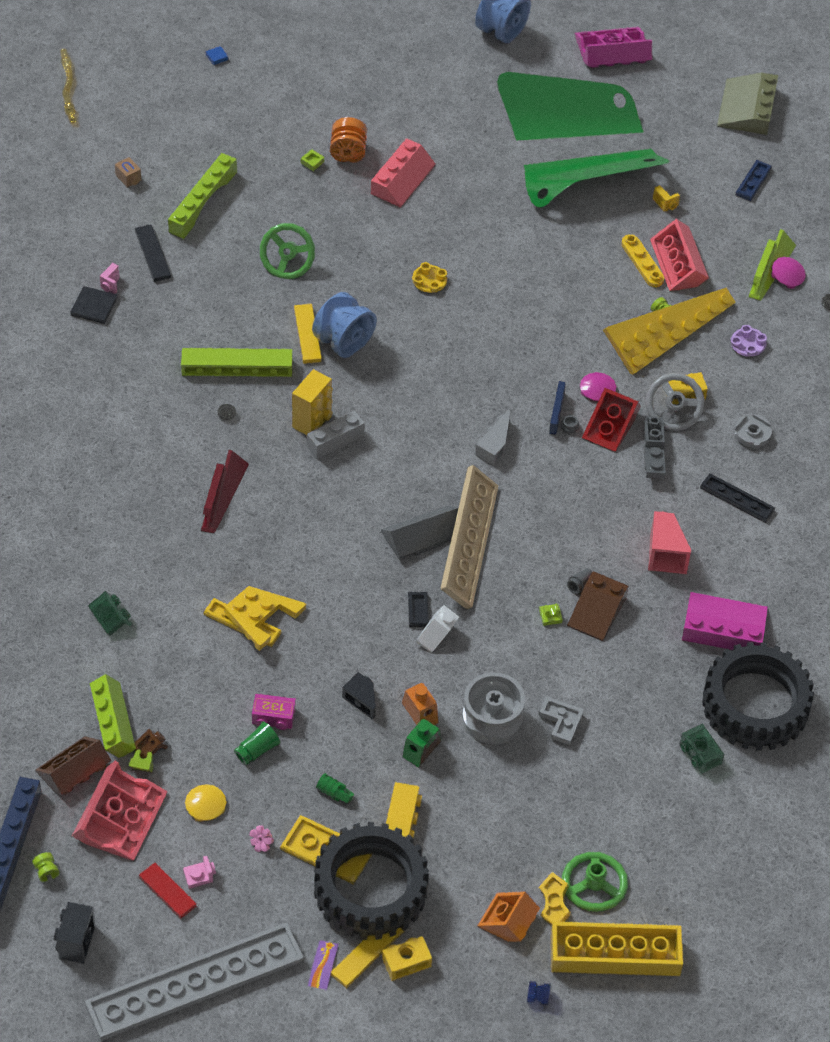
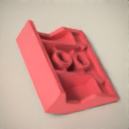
(119, 813)

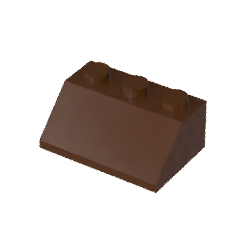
(74, 765)

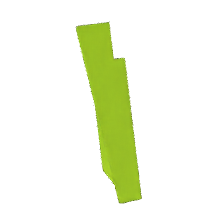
(763, 280)

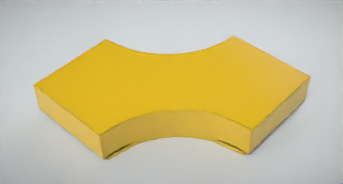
(554, 892)

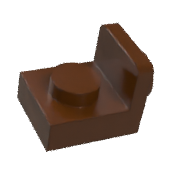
(150, 742)

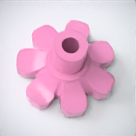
(261, 838)

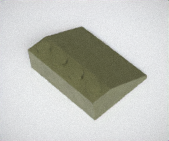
(748, 103)

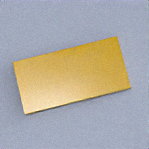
(306, 841)

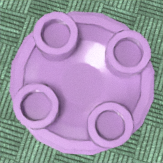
(748, 341)

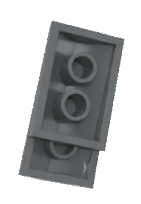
(421, 532)

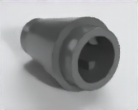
(577, 582)

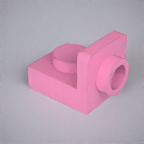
(109, 278)
(199, 873)

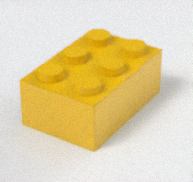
(312, 402)

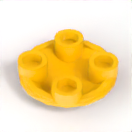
(429, 278)
(205, 802)

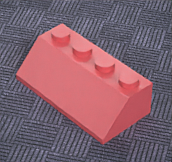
(402, 173)
(679, 257)

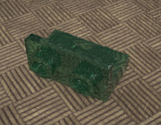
(109, 612)

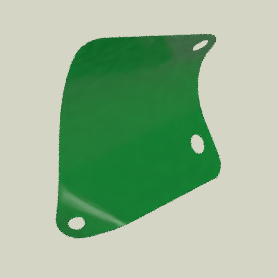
(570, 108)

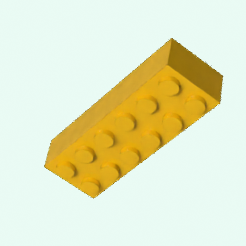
(616, 948)

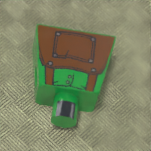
(424, 739)

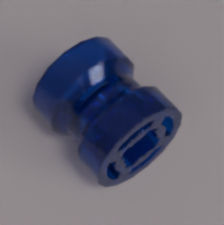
(538, 993)

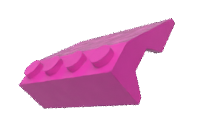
(614, 46)
(723, 622)

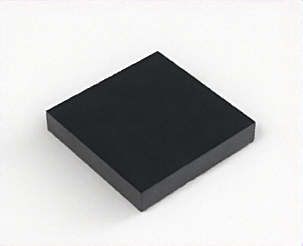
(93, 305)

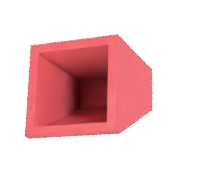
(668, 545)

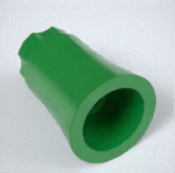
(257, 744)

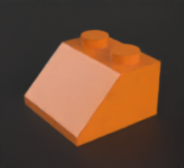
(509, 916)

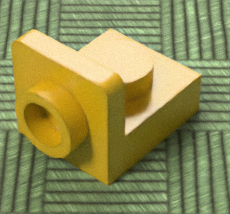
(663, 199)

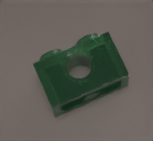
(697, 739)

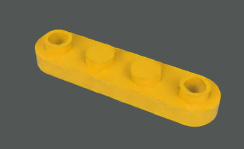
(642, 260)

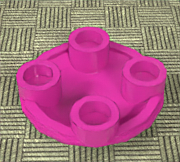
(788, 272)
(594, 384)

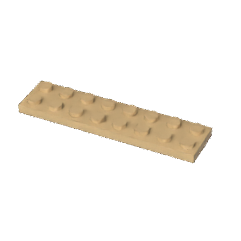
(469, 537)

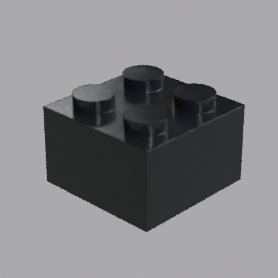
(75, 932)

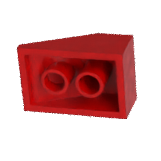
(611, 419)

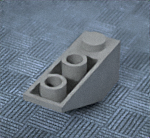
(493, 444)

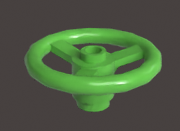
(285, 257)
(595, 880)

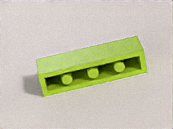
(112, 716)

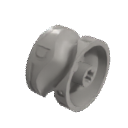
(493, 708)

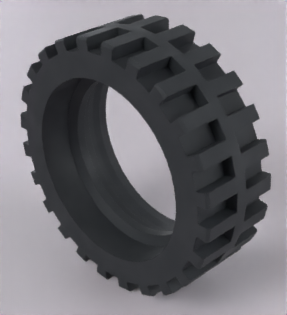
(753, 730)
(371, 841)

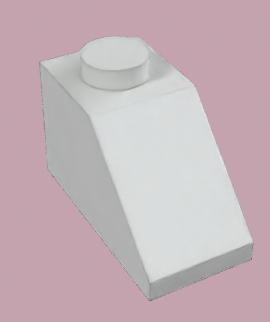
(437, 628)

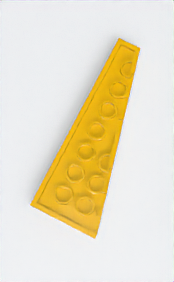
(654, 333)

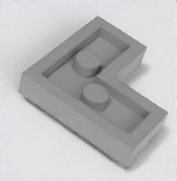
(565, 715)

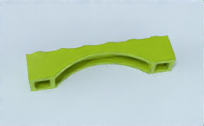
(187, 212)

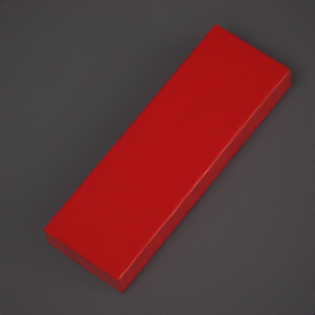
(168, 890)

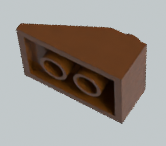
(598, 606)

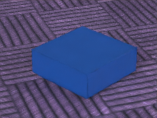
(216, 55)

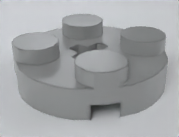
(750, 439)

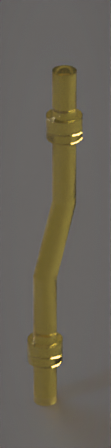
(69, 107)

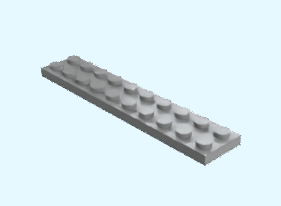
(193, 981)

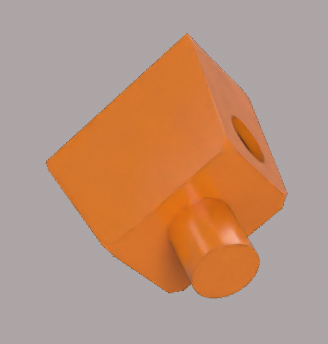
(418, 702)

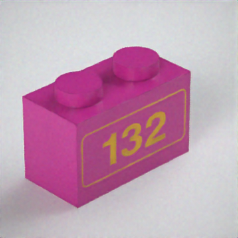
(274, 710)

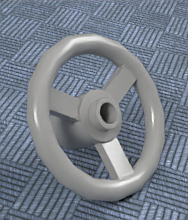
(682, 401)

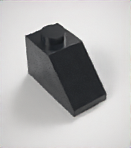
(360, 693)

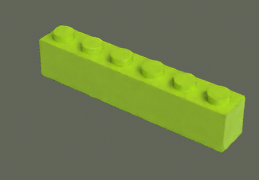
(236, 362)

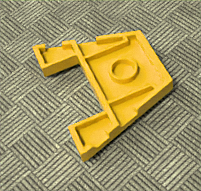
(254, 607)

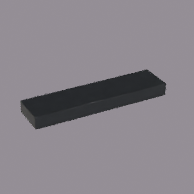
(152, 253)
(737, 497)

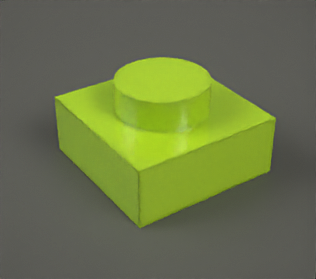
(312, 160)

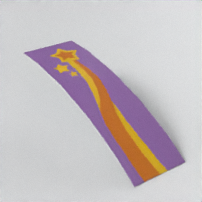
(322, 965)

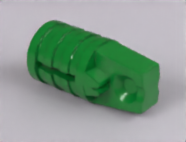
(334, 789)

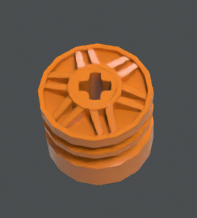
(348, 140)

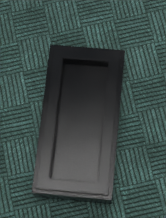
(418, 609)

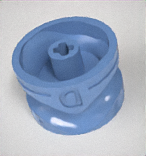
(503, 16)
(344, 324)

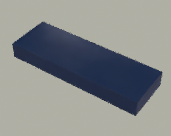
(753, 180)
(557, 408)

